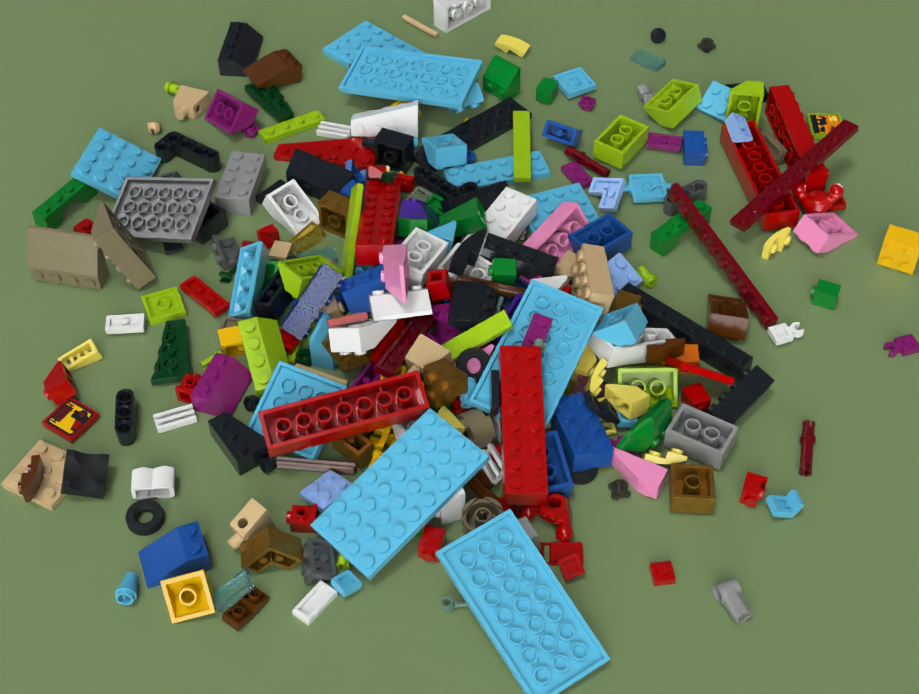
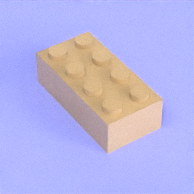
(592, 277)

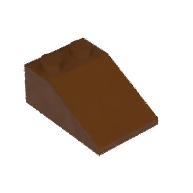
(274, 69)
(727, 317)

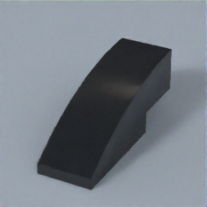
(467, 253)

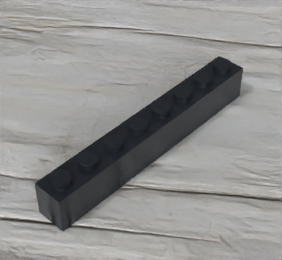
(711, 348)

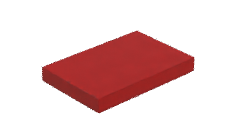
(699, 370)

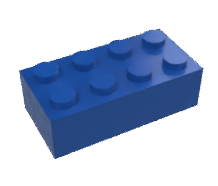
(581, 434)

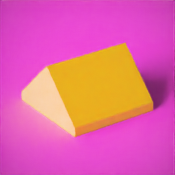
(189, 595)

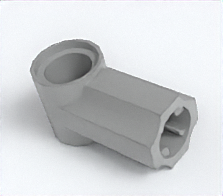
(731, 597)

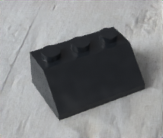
(471, 304)

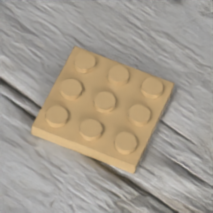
(50, 488)

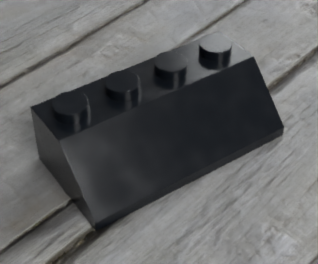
(239, 49)
(316, 175)
(528, 260)

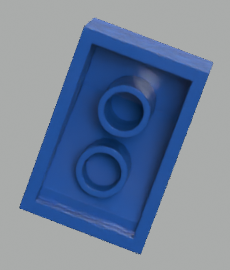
(174, 555)

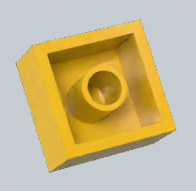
(900, 249)

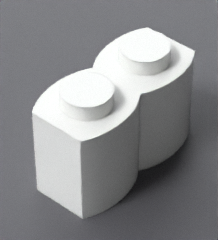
(153, 483)

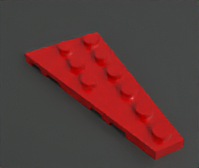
(333, 151)

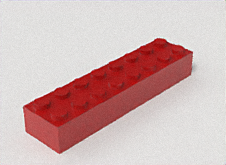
(793, 132)
(755, 172)
(377, 220)
(343, 413)
(522, 426)

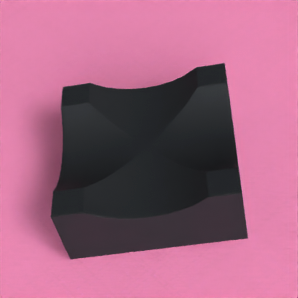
(84, 474)

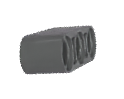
(694, 190)

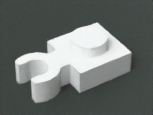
(783, 334)

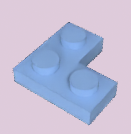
(610, 190)

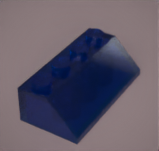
(311, 301)

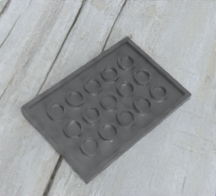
(164, 207)

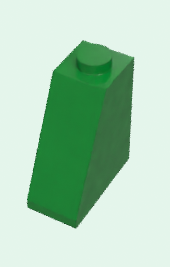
(468, 216)

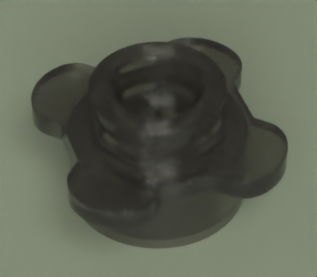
(706, 45)
(616, 485)

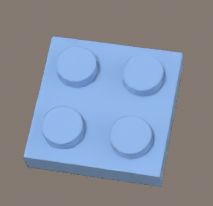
(622, 273)
(324, 490)

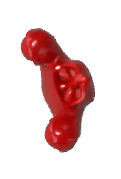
(818, 200)
(555, 511)

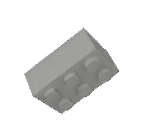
(701, 436)

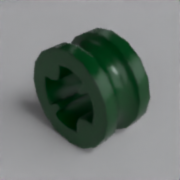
(300, 356)

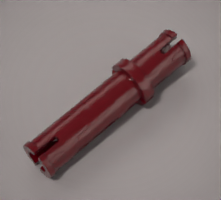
(581, 158)
(807, 443)

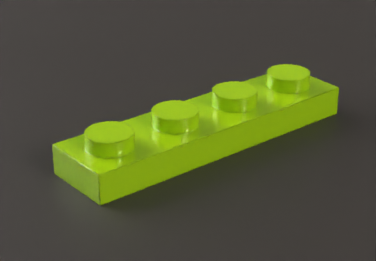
(291, 127)

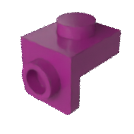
(440, 313)

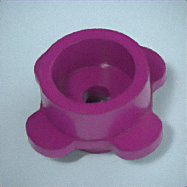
(587, 103)
(251, 131)

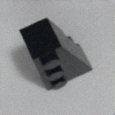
(238, 442)

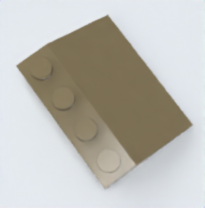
(121, 247)
(65, 258)

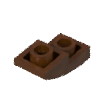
(659, 353)
(32, 480)
(245, 609)

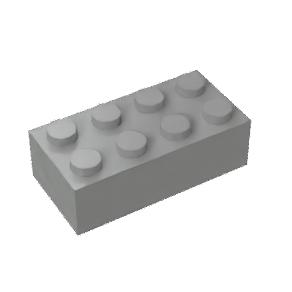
(241, 182)

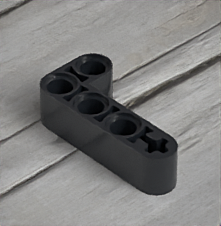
(196, 153)
(436, 184)

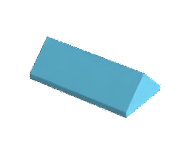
(248, 280)

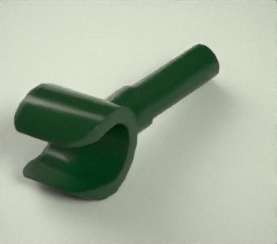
(387, 176)
(226, 276)

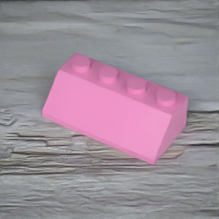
(554, 231)

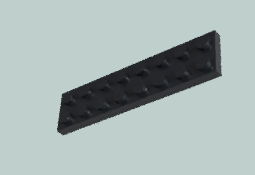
(479, 129)

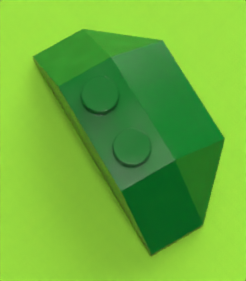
(648, 428)

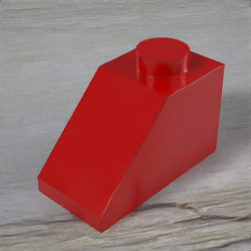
(59, 384)

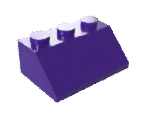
(418, 209)

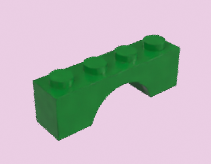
(51, 211)
(667, 235)

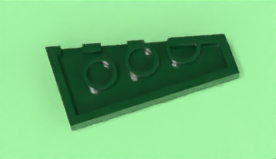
(271, 101)
(172, 355)

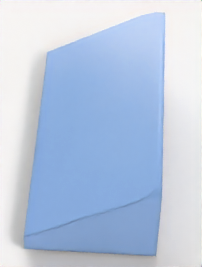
(738, 128)

